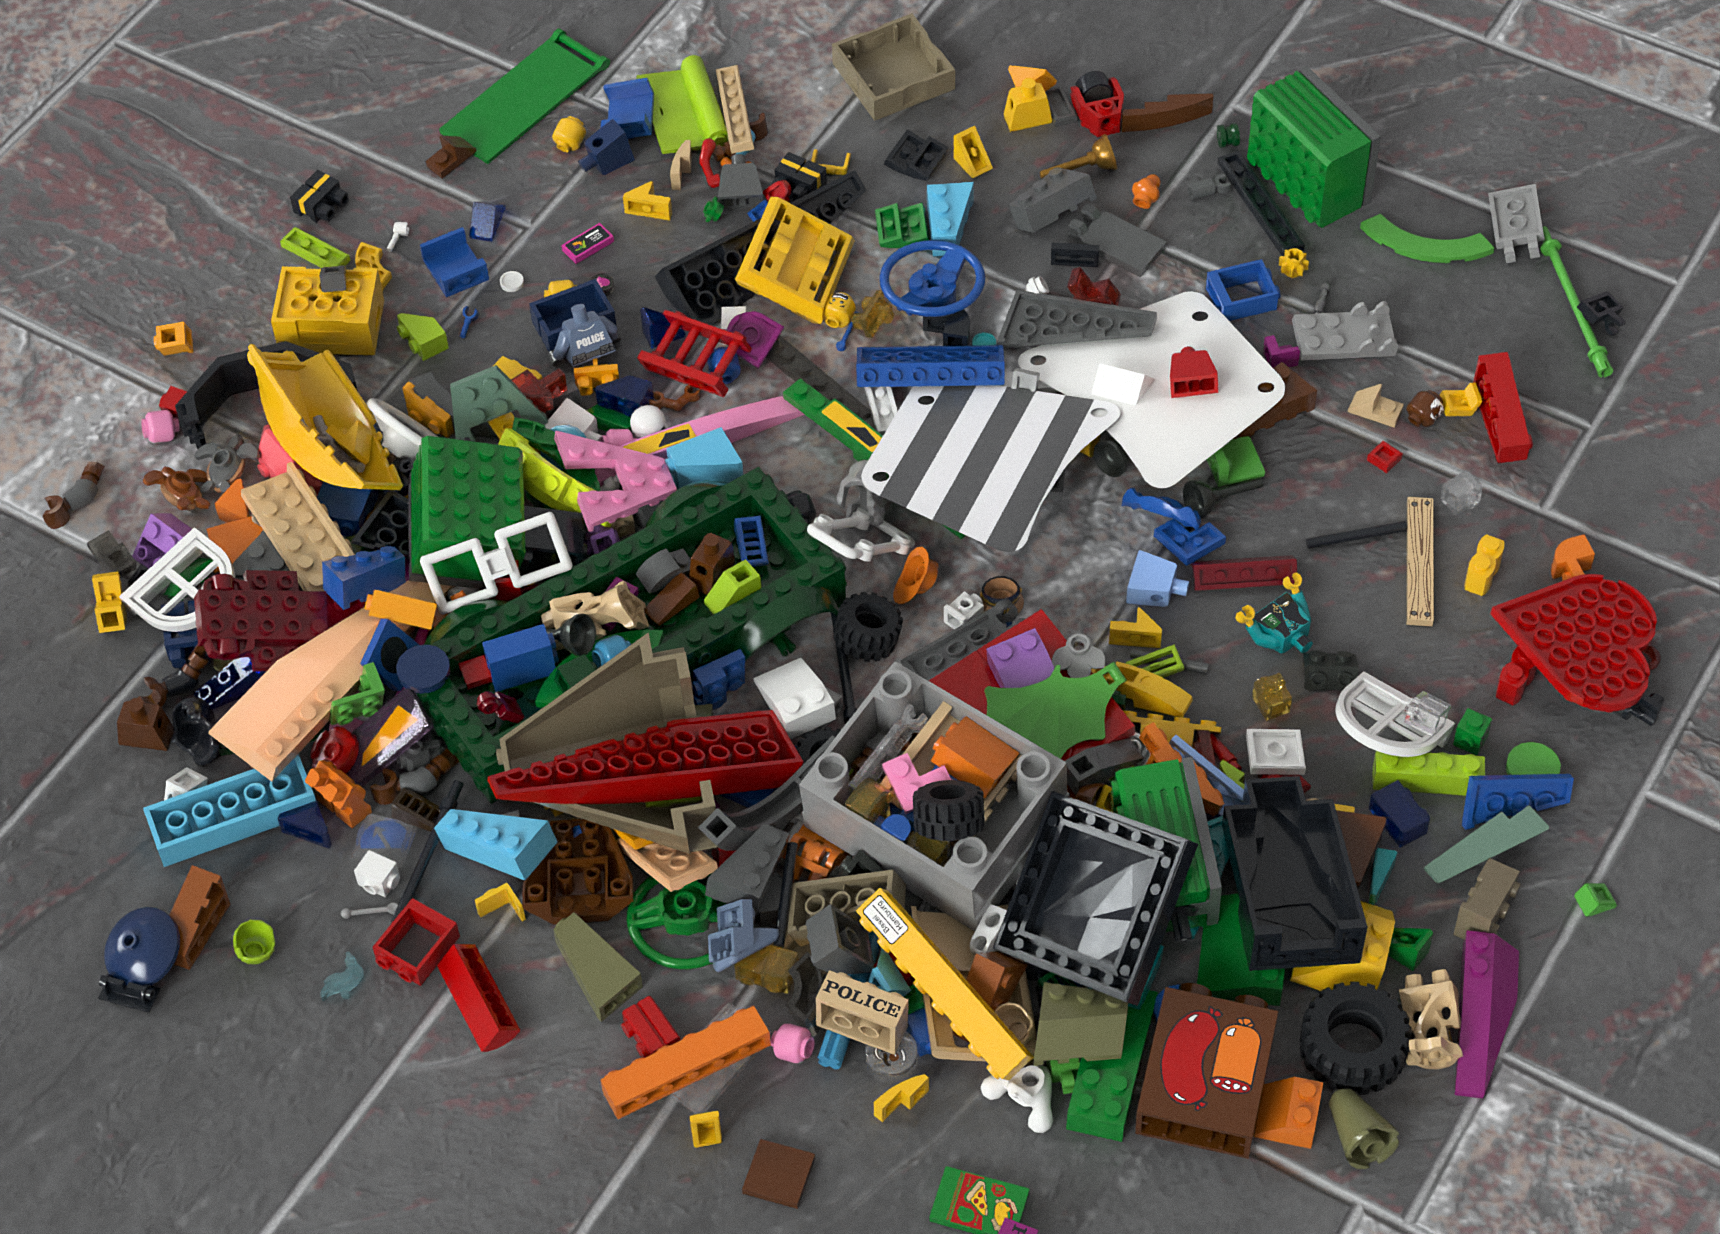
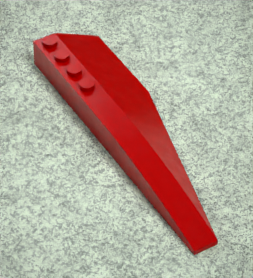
(662, 764)

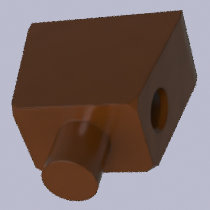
(713, 555)
(144, 726)

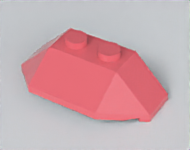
(274, 459)

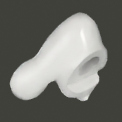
(1029, 1088)

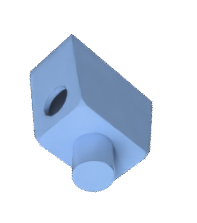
(1154, 581)

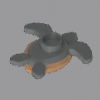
(226, 463)

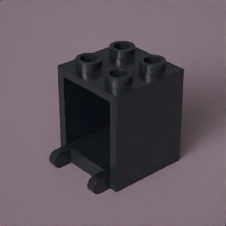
(539, 544)

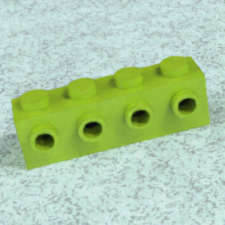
(1428, 772)

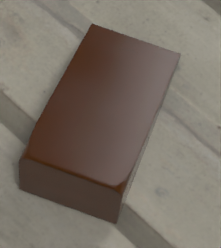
(672, 599)

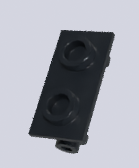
(131, 996)

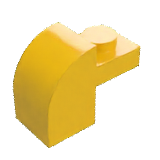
(109, 608)

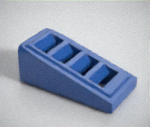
(751, 523)

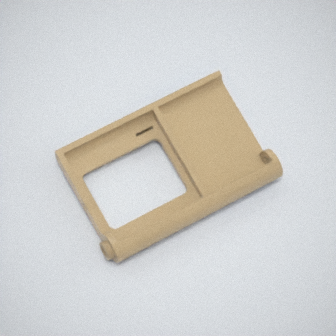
(954, 942)

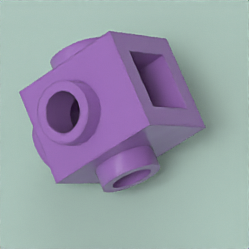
(607, 535)

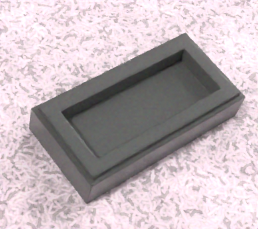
(1060, 107)

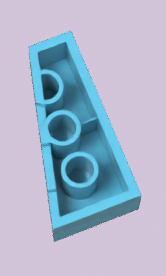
(497, 840)

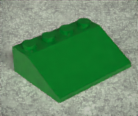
(1224, 962)

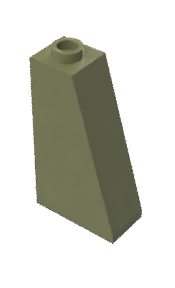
(598, 968)

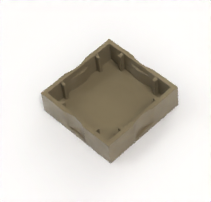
(893, 67)

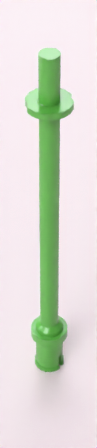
(1596, 354)

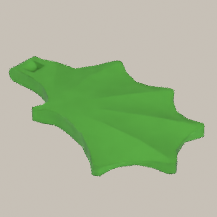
(1056, 710)

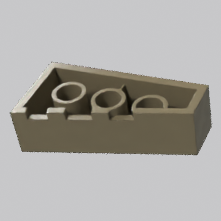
(843, 892)

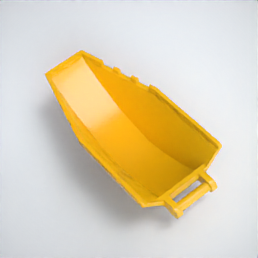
(314, 388)

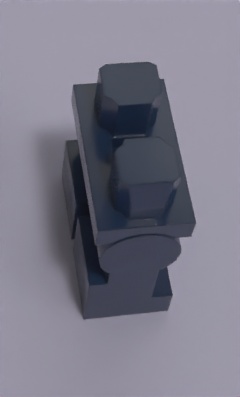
(181, 643)

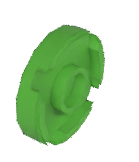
(1532, 759)

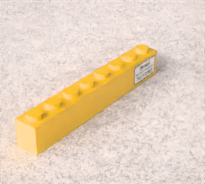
(944, 984)

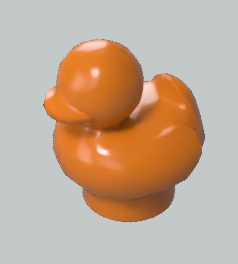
(1146, 191)

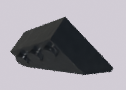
(387, 525)

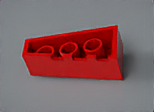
(1502, 408)

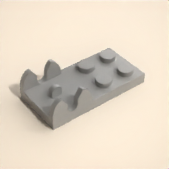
(1346, 333)

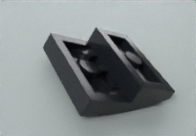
(916, 156)

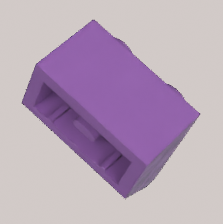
(158, 537)

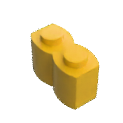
(1484, 565)

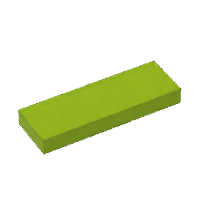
(313, 249)

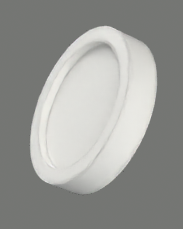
(511, 281)

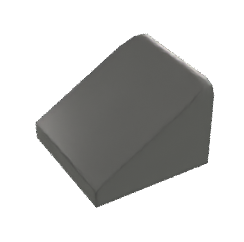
(333, 278)

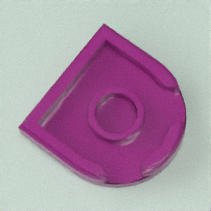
(760, 335)

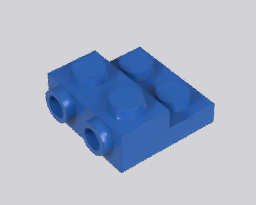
(717, 677)

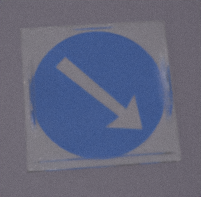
(385, 837)

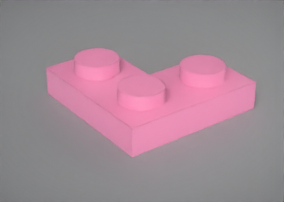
(906, 780)

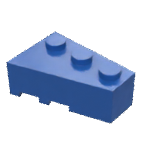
(360, 574)

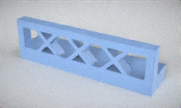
(1231, 793)

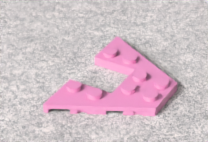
(641, 475)

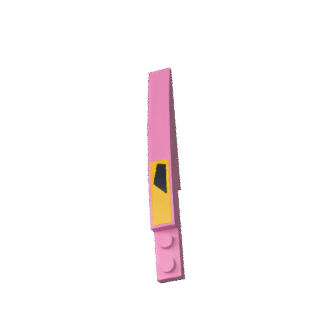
(735, 422)

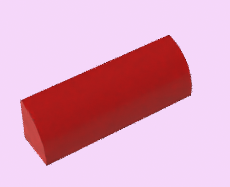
(478, 997)

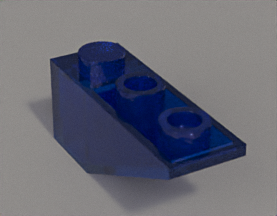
(229, 683)

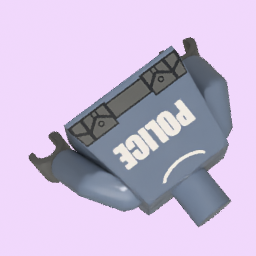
(584, 338)

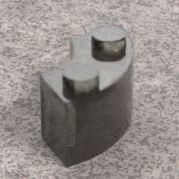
(807, 985)

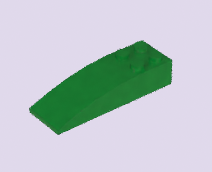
(1107, 1087)

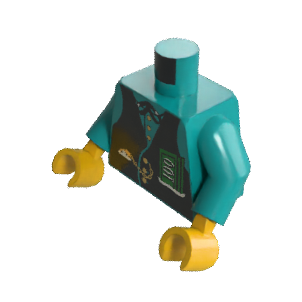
(1282, 622)

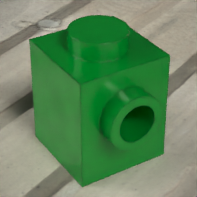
(1472, 731)

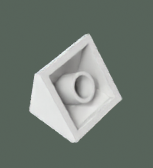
(1120, 384)

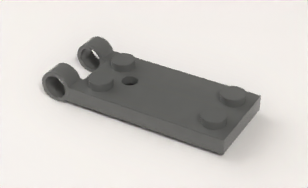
(962, 641)

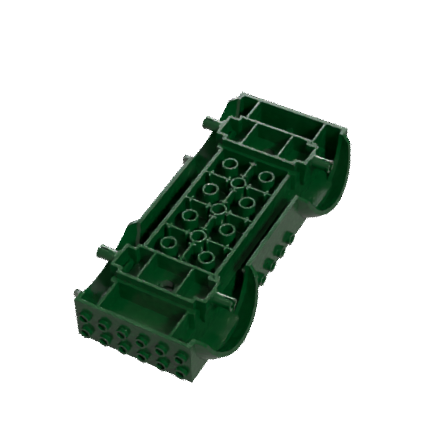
(795, 585)

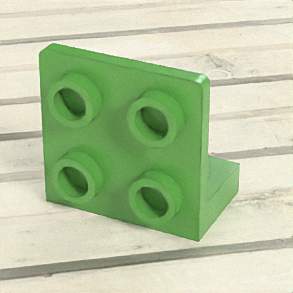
(1236, 462)
(364, 703)

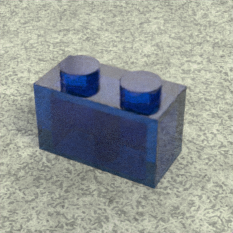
(1404, 817)

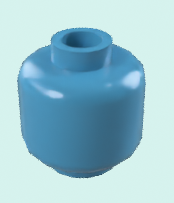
(608, 648)

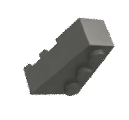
(1051, 196)
(749, 868)

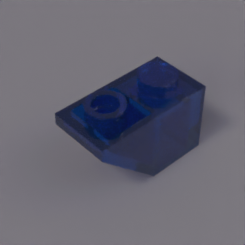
(624, 394)

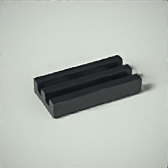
(1074, 254)

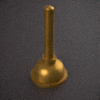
(1101, 155)

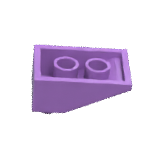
(1020, 661)

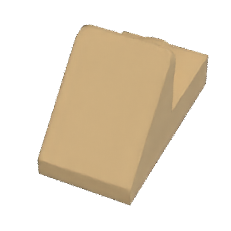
(1371, 405)

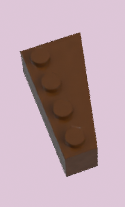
(1297, 397)

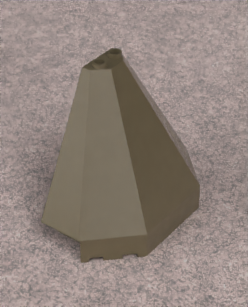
(617, 699)

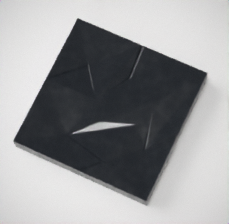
(1095, 897)

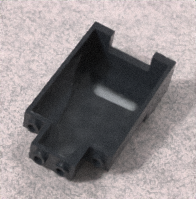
(1292, 878)

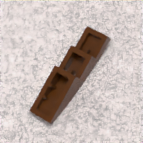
(1174, 111)

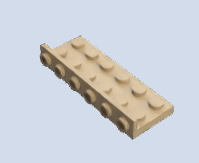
(297, 525)

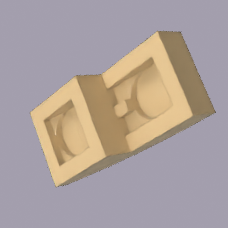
(681, 164)

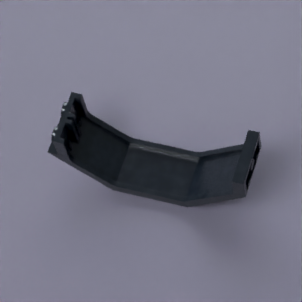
(227, 377)

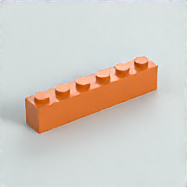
(685, 1062)

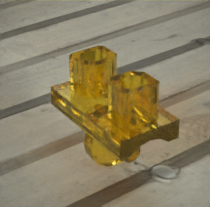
(875, 314)

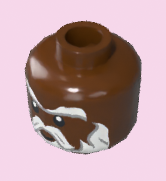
(1425, 408)

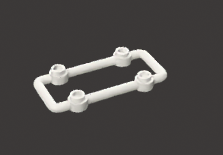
(864, 549)

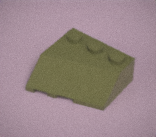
(1079, 1025)

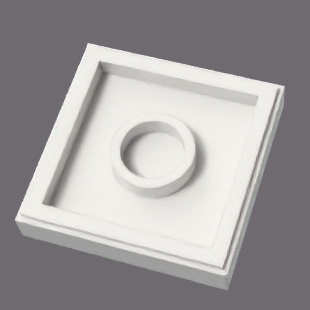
(1275, 751)

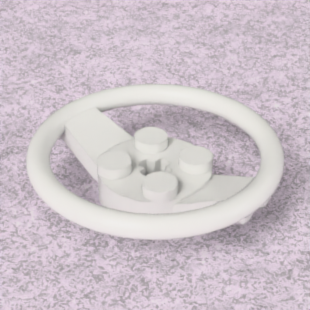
(398, 429)

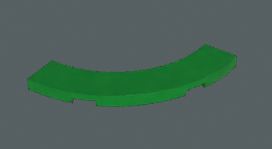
(543, 440)
(551, 691)

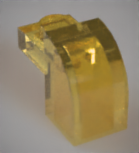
(870, 800)

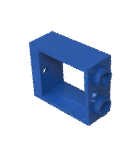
(1237, 275)

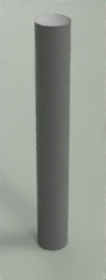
(1187, 663)

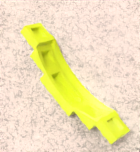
(544, 479)

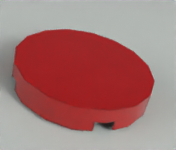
(336, 746)

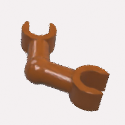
(677, 404)

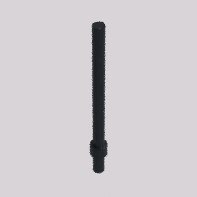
(845, 680)
(447, 803)

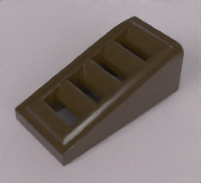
(406, 802)

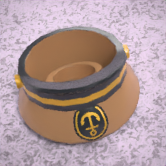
(999, 589)

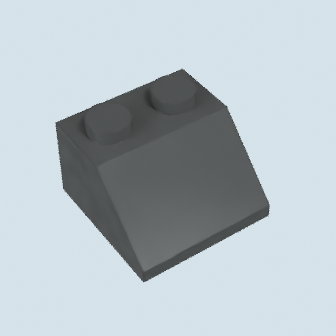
(839, 942)

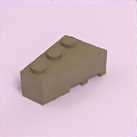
(1488, 899)

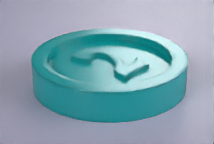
(983, 339)

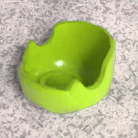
(254, 941)

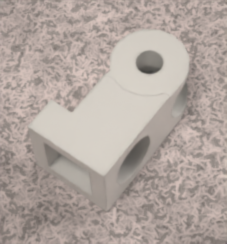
(987, 930)

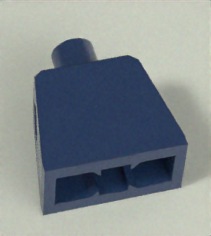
(607, 149)

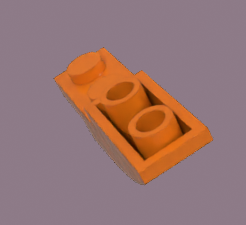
(1160, 750)

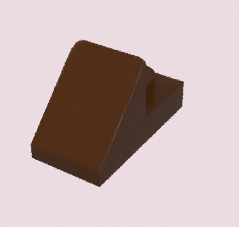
(451, 155)

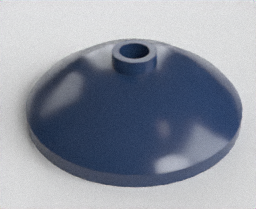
(153, 947)

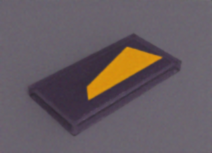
(388, 735)

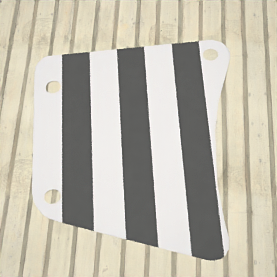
(982, 456)

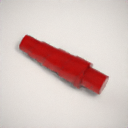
(1223, 752)

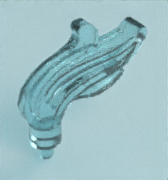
(344, 981)

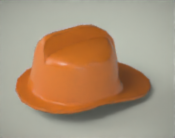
(917, 576)

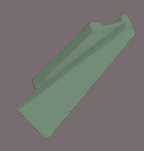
(1486, 842)

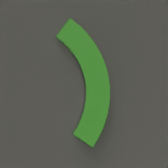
(1424, 248)

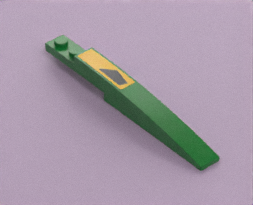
(838, 421)

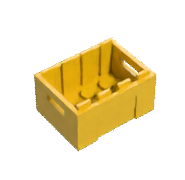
(331, 321)

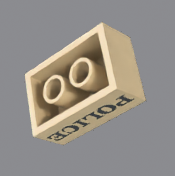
(862, 1012)

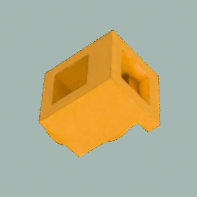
(168, 333)

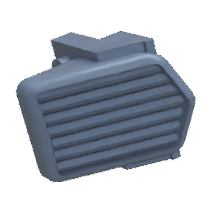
(736, 935)

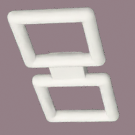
(496, 562)

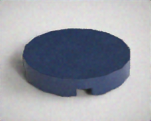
(423, 668)

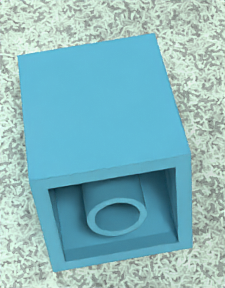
(704, 458)

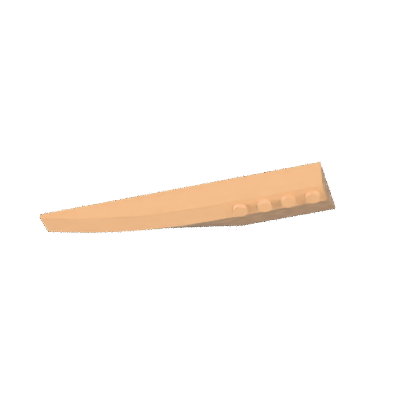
(297, 691)

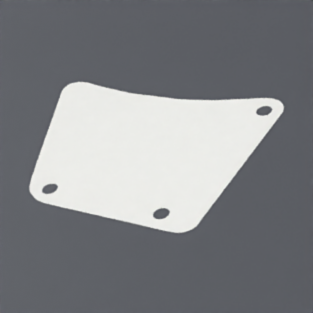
(1161, 432)

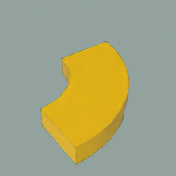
(369, 257)

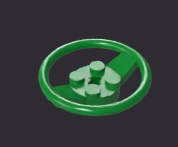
(668, 911)

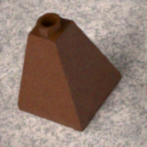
(1361, 836)

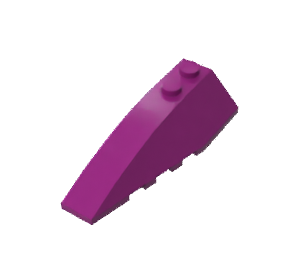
(1485, 1008)

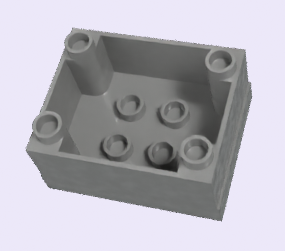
(979, 866)

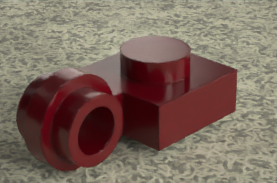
(503, 705)

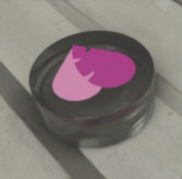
(606, 283)

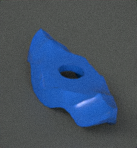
(1162, 506)

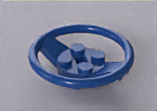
(934, 286)

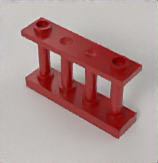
(694, 375)

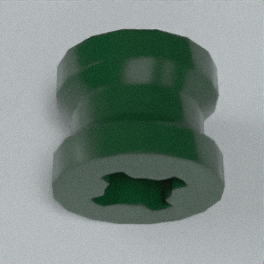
(1228, 135)

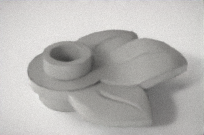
(1078, 662)

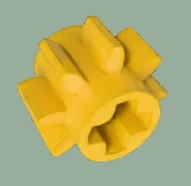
(1293, 263)

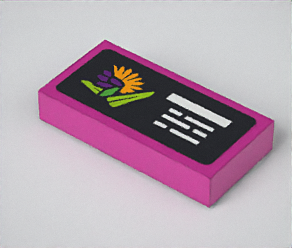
(587, 243)

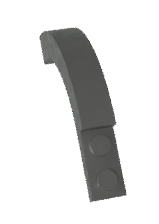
(428, 386)
(776, 810)

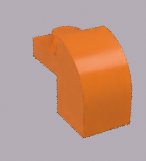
(1572, 558)

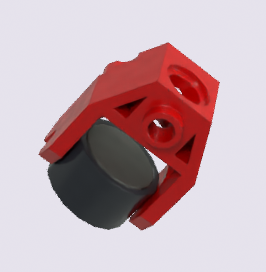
(1098, 101)

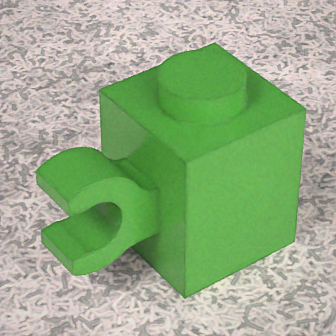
(1064, 1073)

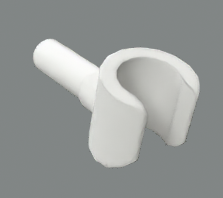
(399, 229)

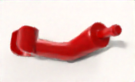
(706, 151)

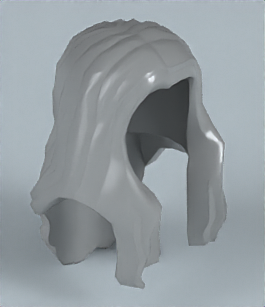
(866, 500)

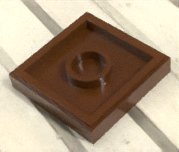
(778, 1173)

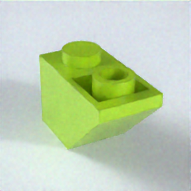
(423, 335)
(733, 586)

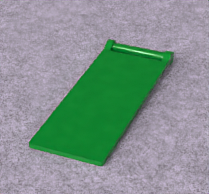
(524, 96)

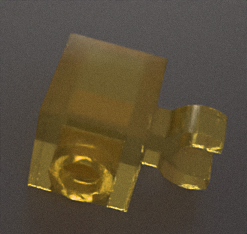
(1272, 696)

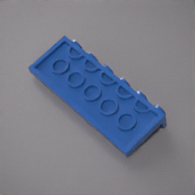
(930, 366)

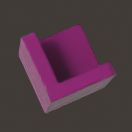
(1275, 355)

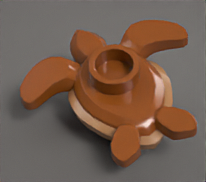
(179, 487)

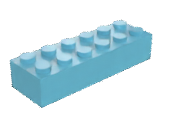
(225, 811)

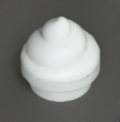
(1037, 285)

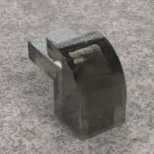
(112, 555)

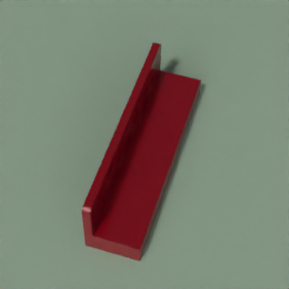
(1243, 572)

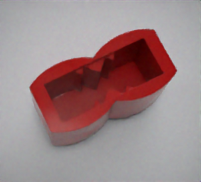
(1515, 677)

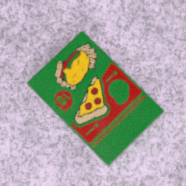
(976, 1202)

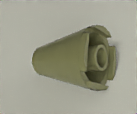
(1362, 1130)

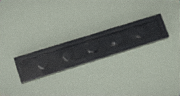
(1260, 202)

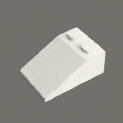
(796, 697)

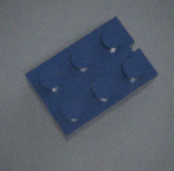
(553, 310)

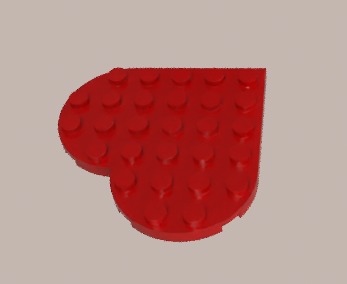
(1585, 638)

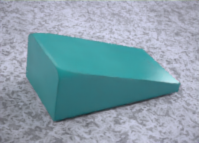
(1382, 867)

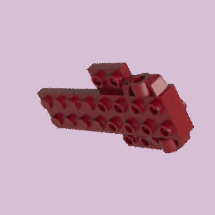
(262, 616)

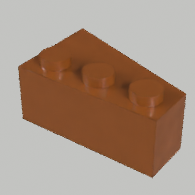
(198, 912)
(994, 978)

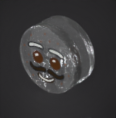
(890, 1067)

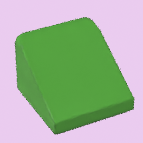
(1594, 898)

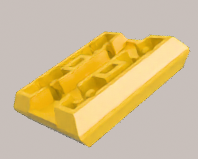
(796, 260)

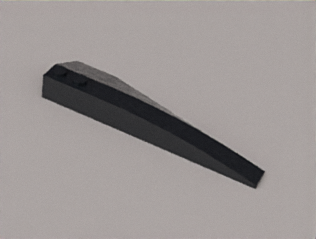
(706, 278)

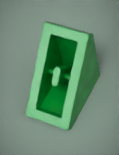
(1410, 946)

